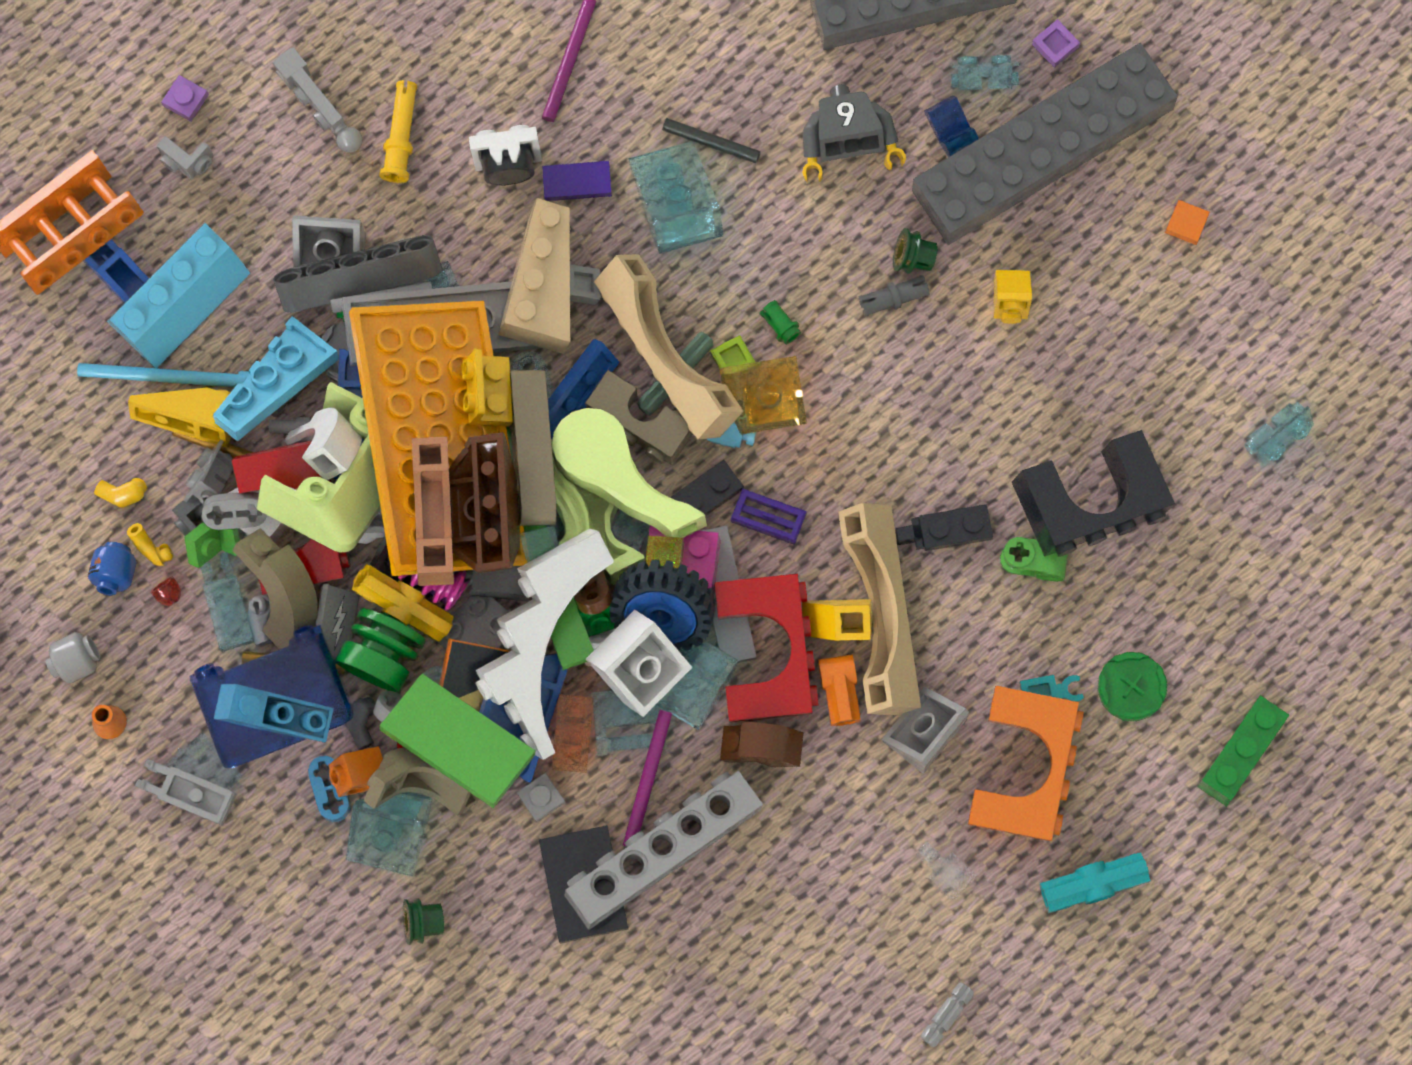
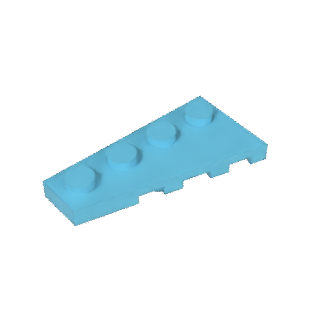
(284, 371)

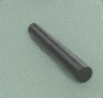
(711, 140)

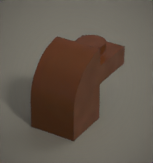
(763, 744)

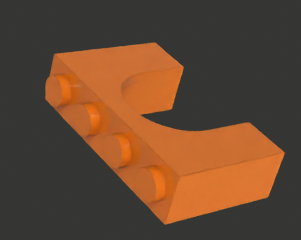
(1054, 724)

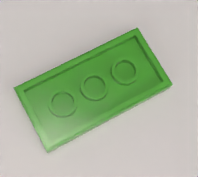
(457, 740)

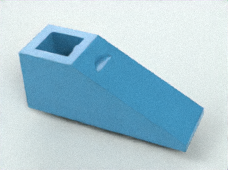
(273, 712)

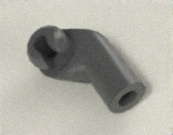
(357, 725)

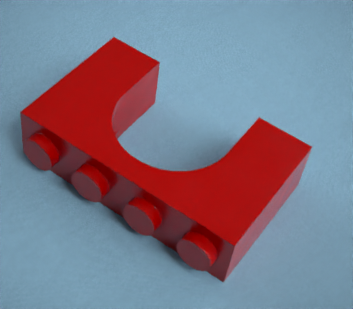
(290, 469)
(781, 601)

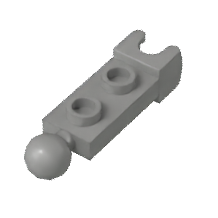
(295, 73)

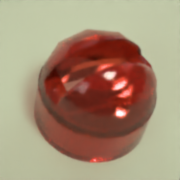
(167, 592)

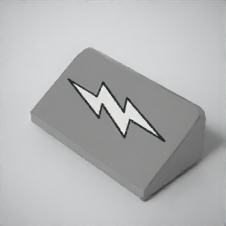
(336, 615)

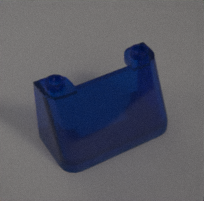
(298, 671)

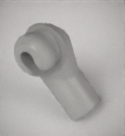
(258, 616)

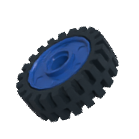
(669, 597)

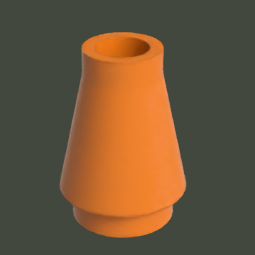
(113, 725)

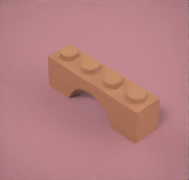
(432, 511)

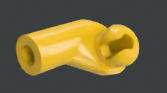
(123, 495)
(146, 547)

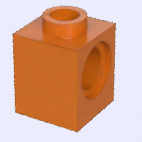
(353, 769)

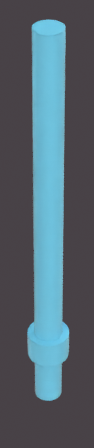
(161, 375)

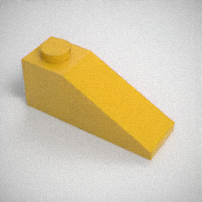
(182, 412)

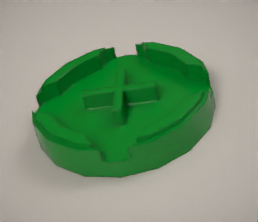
(1132, 686)

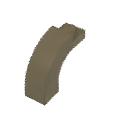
(286, 583)
(406, 772)

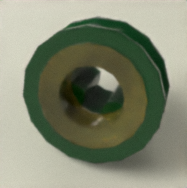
(913, 252)
(421, 920)

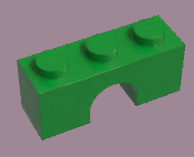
(1243, 751)

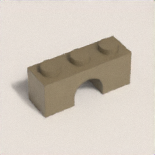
(661, 437)

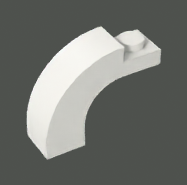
(332, 444)

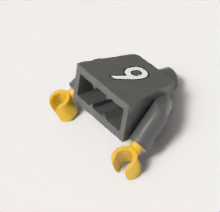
(848, 128)

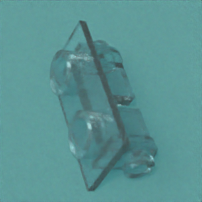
(971, 71)
(1293, 425)

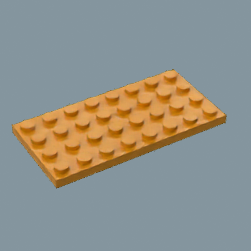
(411, 390)

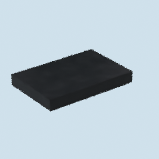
(562, 860)

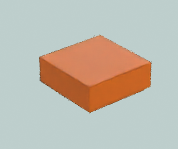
(1187, 222)

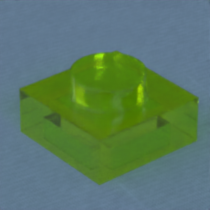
(665, 549)

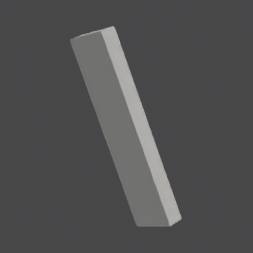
(734, 633)

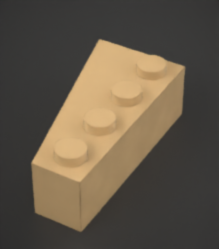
(540, 287)

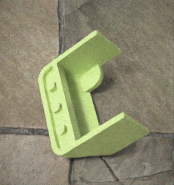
(328, 511)

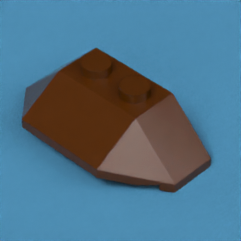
(485, 504)

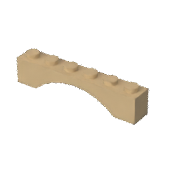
(632, 296)
(891, 673)

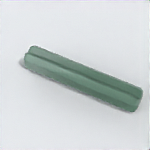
(691, 355)

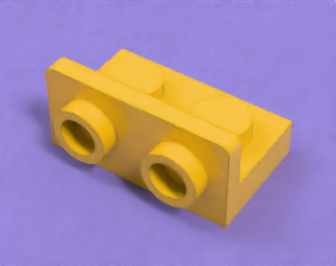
(488, 389)

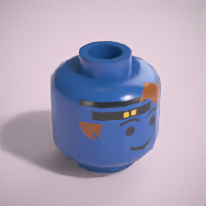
(112, 568)

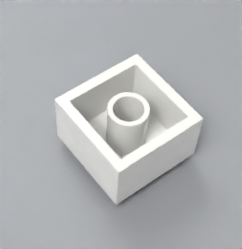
(639, 663)

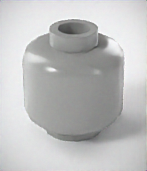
(73, 657)

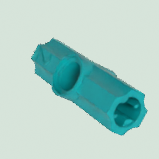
(1094, 882)

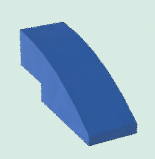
(116, 270)

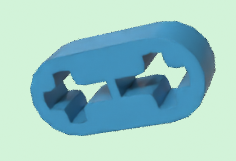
(321, 791)

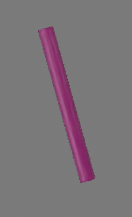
(568, 60)
(648, 774)

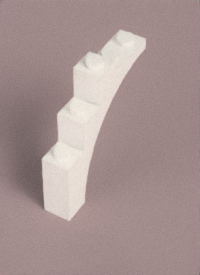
(527, 630)

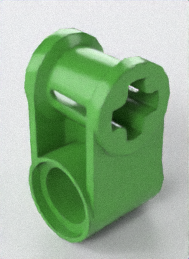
(1033, 561)

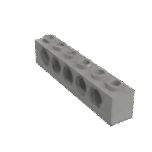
(594, 908)

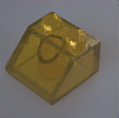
(766, 393)

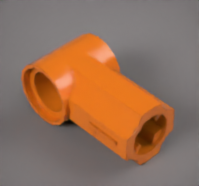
(839, 682)

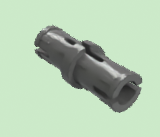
(894, 295)

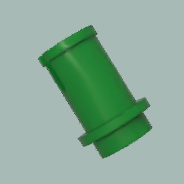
(780, 322)

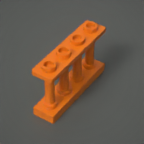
(53, 201)

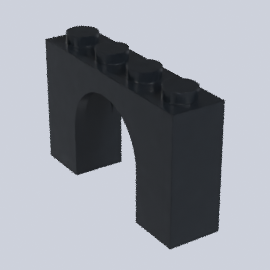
(1063, 525)

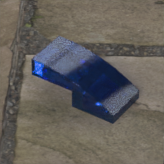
(950, 125)

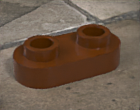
(594, 595)

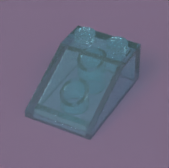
(676, 197)

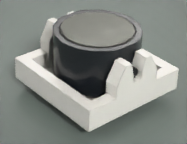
(506, 155)

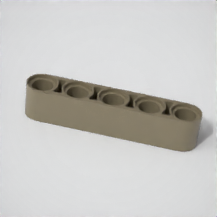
(532, 448)

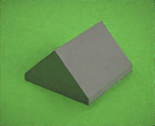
(325, 238)
(926, 731)

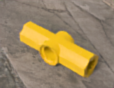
(402, 602)

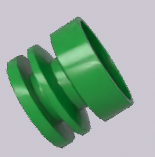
(380, 650)

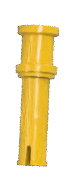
(398, 145)

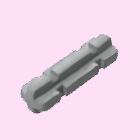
(947, 1014)

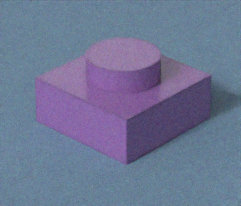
(1055, 43)
(185, 98)

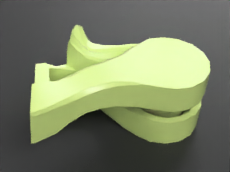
(598, 477)

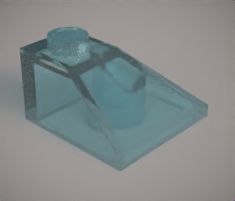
(702, 686)
(389, 834)

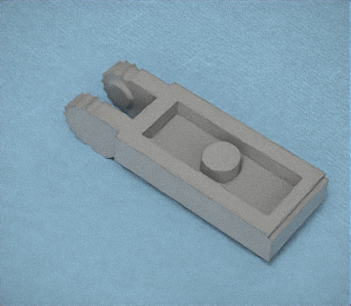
(190, 793)

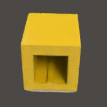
(1012, 295)
(839, 619)

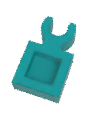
(1047, 686)

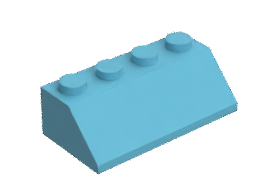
(179, 296)

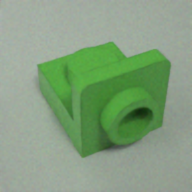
(206, 543)

